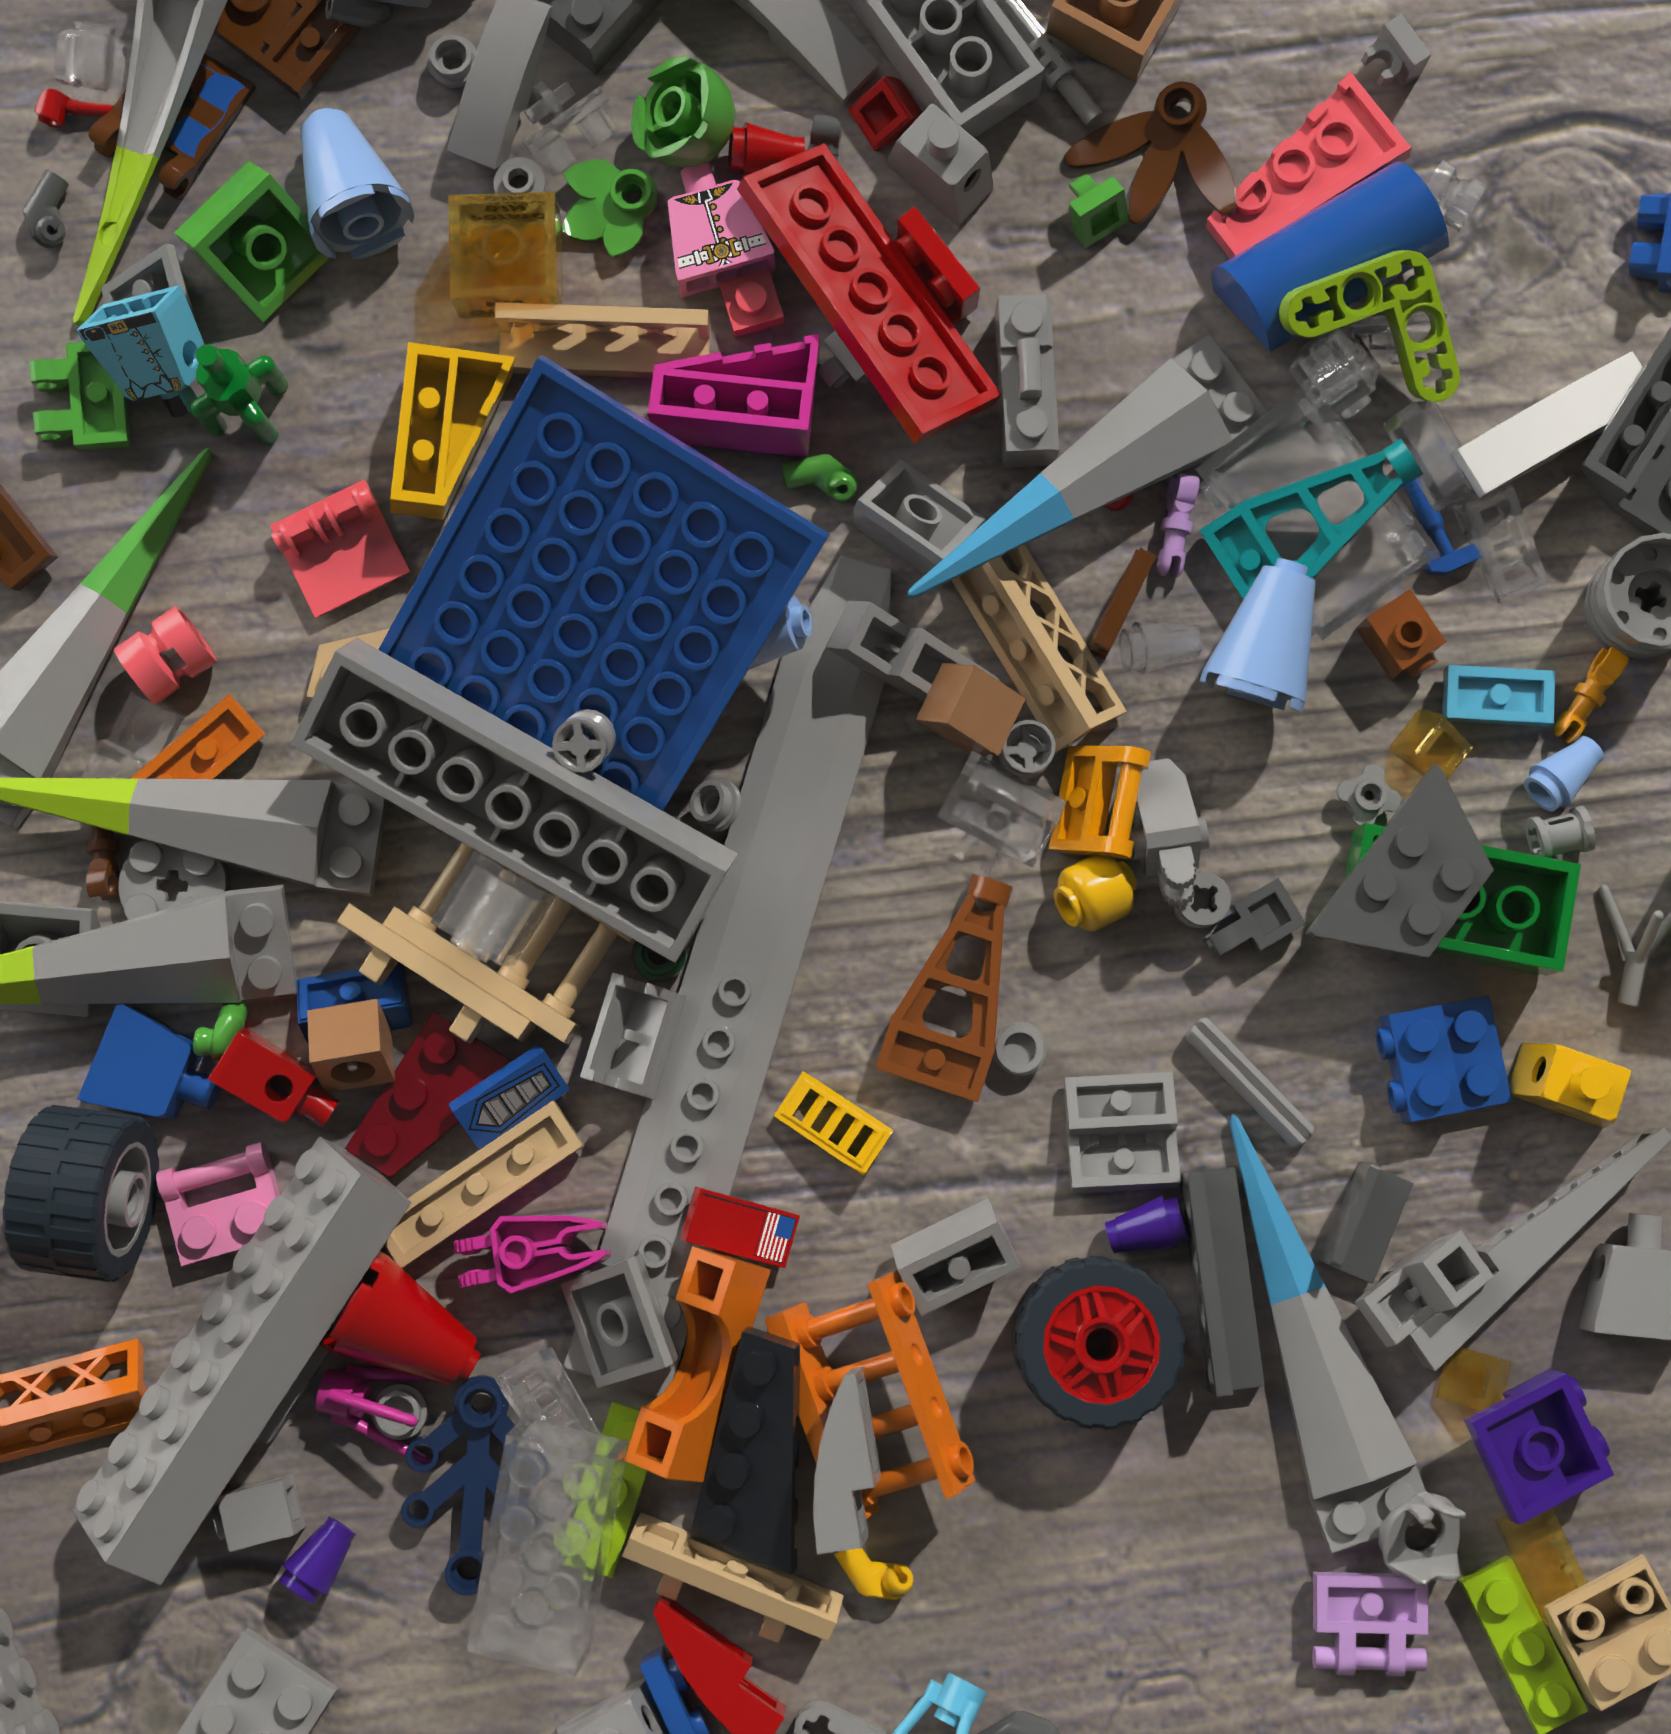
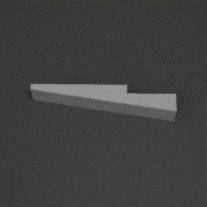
(1529, 1243)

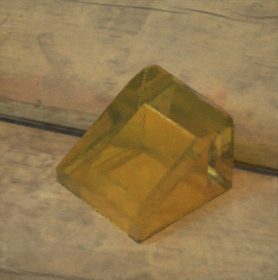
(1430, 741)
(1474, 1379)

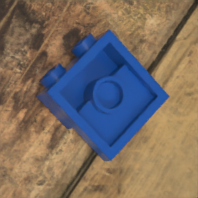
(1443, 1059)

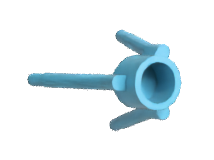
(956, 1701)

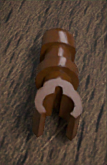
(103, 870)

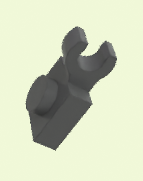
(1260, 918)

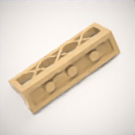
(601, 338)
(1030, 645)

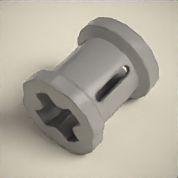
(1561, 833)

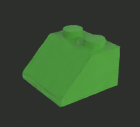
(253, 240)

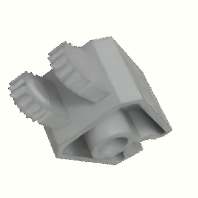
(1168, 831)

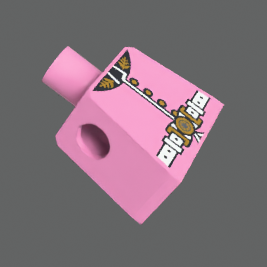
(714, 233)

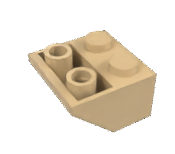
(1614, 1633)

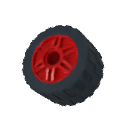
(1141, 1349)

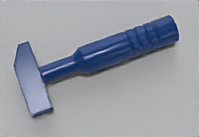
(1433, 524)

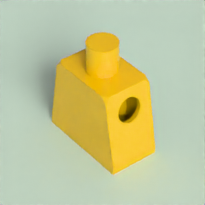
(1571, 1082)

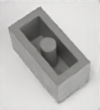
(955, 1256)

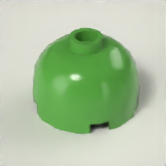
(684, 114)

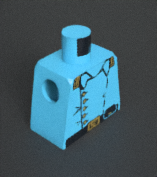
(148, 346)

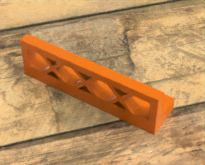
(81, 1412)

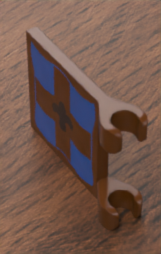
(205, 115)

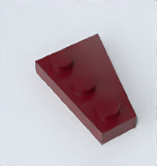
(415, 1108)

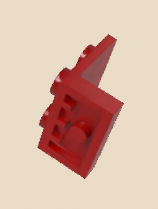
(937, 266)

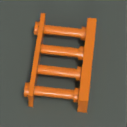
(895, 1307)

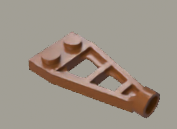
(935, 1058)

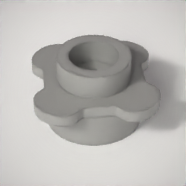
(1353, 795)

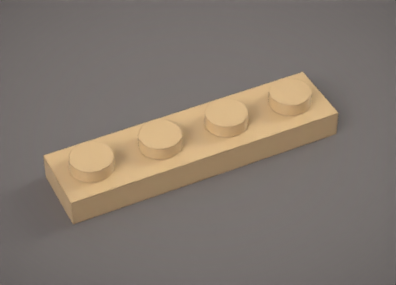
(482, 1182)

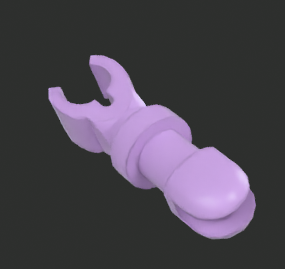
(1180, 500)

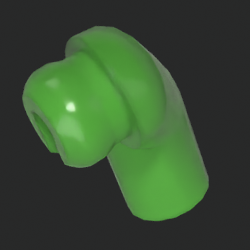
(825, 473)
(216, 1041)

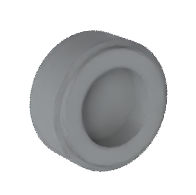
(1019, 1049)

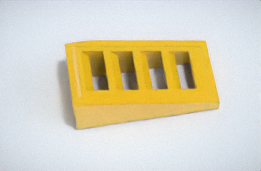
(871, 1147)

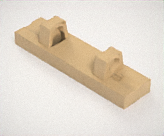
(391, 948)
(773, 1593)

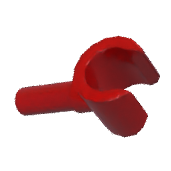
(55, 105)

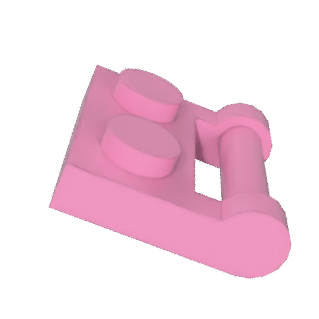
(223, 1223)

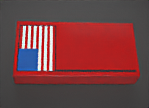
(739, 1227)

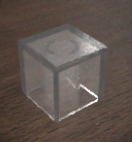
(492, 911)

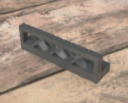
(1221, 1281)

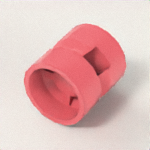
(150, 667)

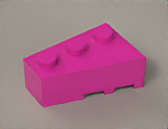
(741, 399)

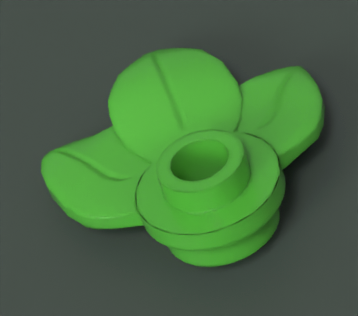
(601, 205)

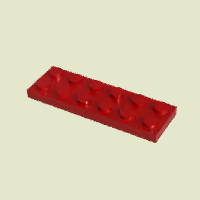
(869, 292)

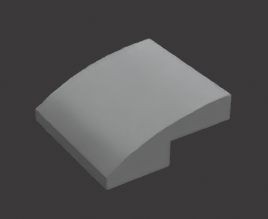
(1122, 1132)

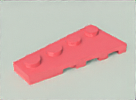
(1327, 155)

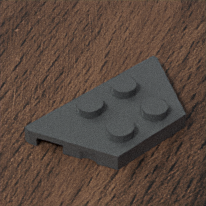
(1411, 877)

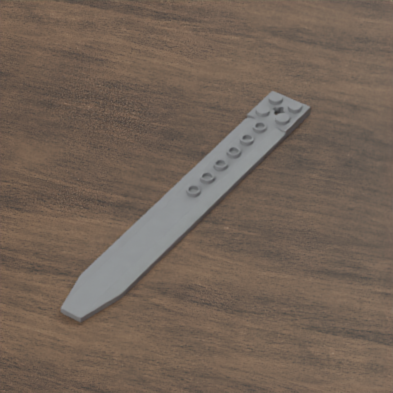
(747, 951)

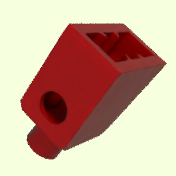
(248, 1071)

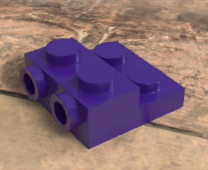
(1540, 1445)

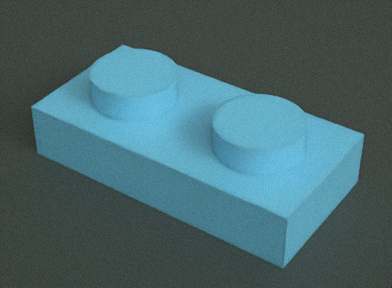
(1498, 695)

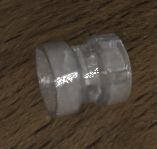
(1455, 195)

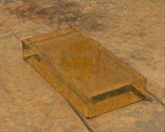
(1542, 1557)

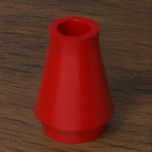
(758, 147)

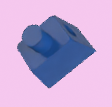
(146, 1068)

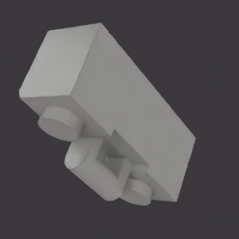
(1026, 380)

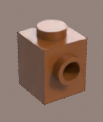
(1402, 636)

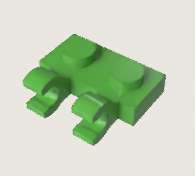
(97, 405)

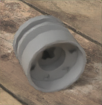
(1612, 602)

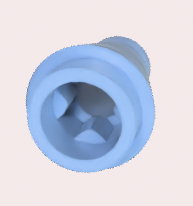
(1560, 777)

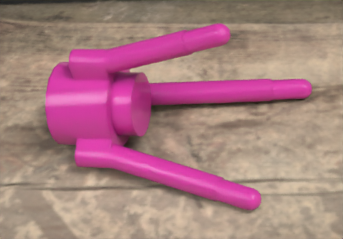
(348, 1398)

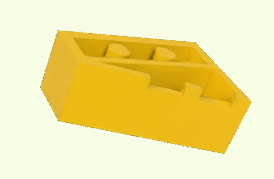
(441, 422)

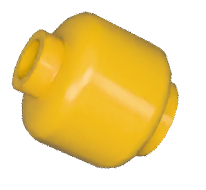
(1095, 892)

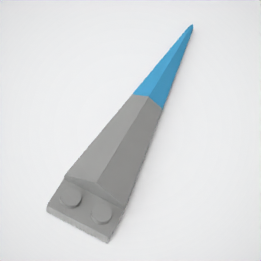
(1157, 431)
(1345, 1433)

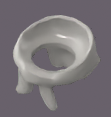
(1436, 1558)

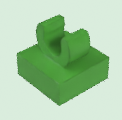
(1097, 208)

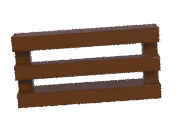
(1121, 603)

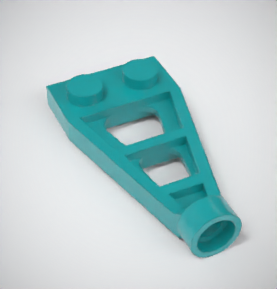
(1241, 536)

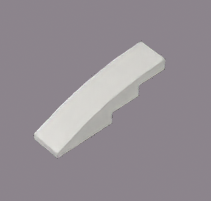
(1547, 427)

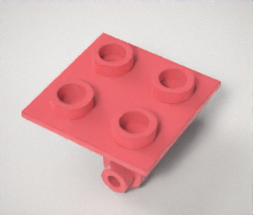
(339, 548)

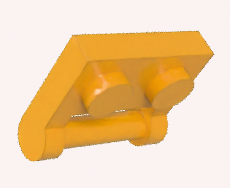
(1088, 791)

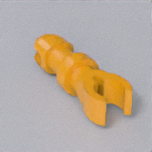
(1589, 695)

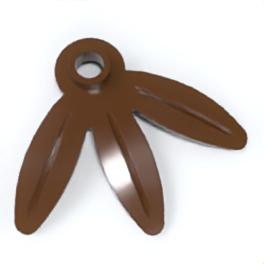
(1168, 139)

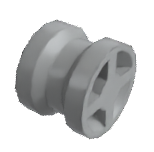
(576, 749)
(1198, 913)

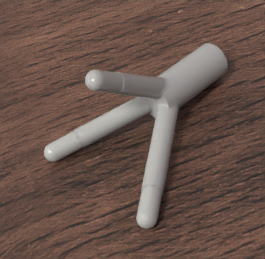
(1636, 962)

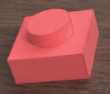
(751, 303)

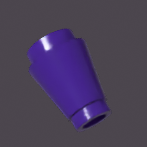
(1148, 1227)
(317, 1561)

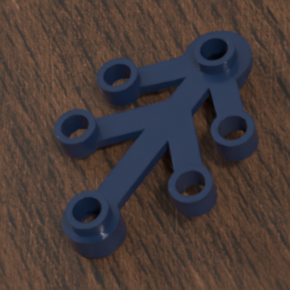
(473, 1470)

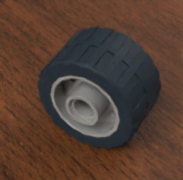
(81, 1193)

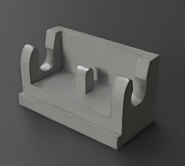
(633, 1036)

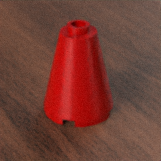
(402, 1328)

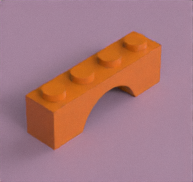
(680, 1425)

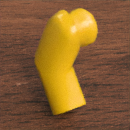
(875, 1578)

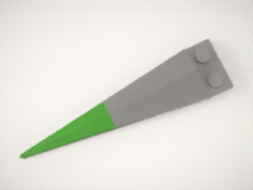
(60, 663)

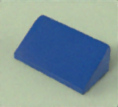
(354, 987)

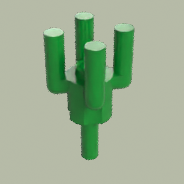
(235, 390)

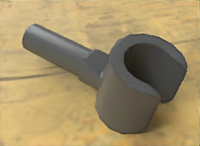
(827, 131)

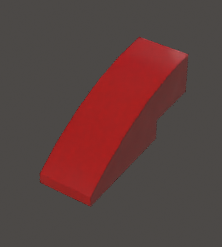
(717, 1671)

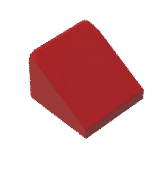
(885, 112)

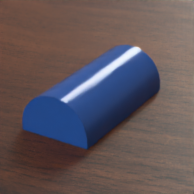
(1366, 221)

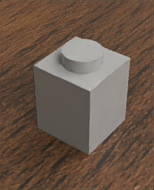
(258, 1513)

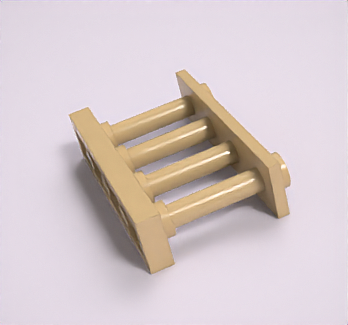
(509, 982)

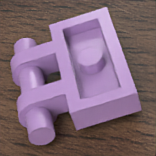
(1374, 1605)

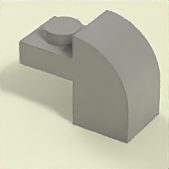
(1423, 1284)

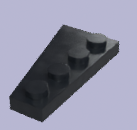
(750, 1474)

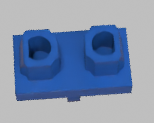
(1653, 260)

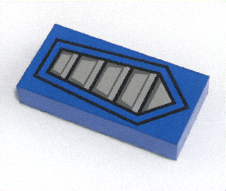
(508, 1096)

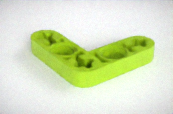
(1399, 306)

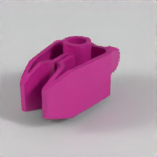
(531, 1252)

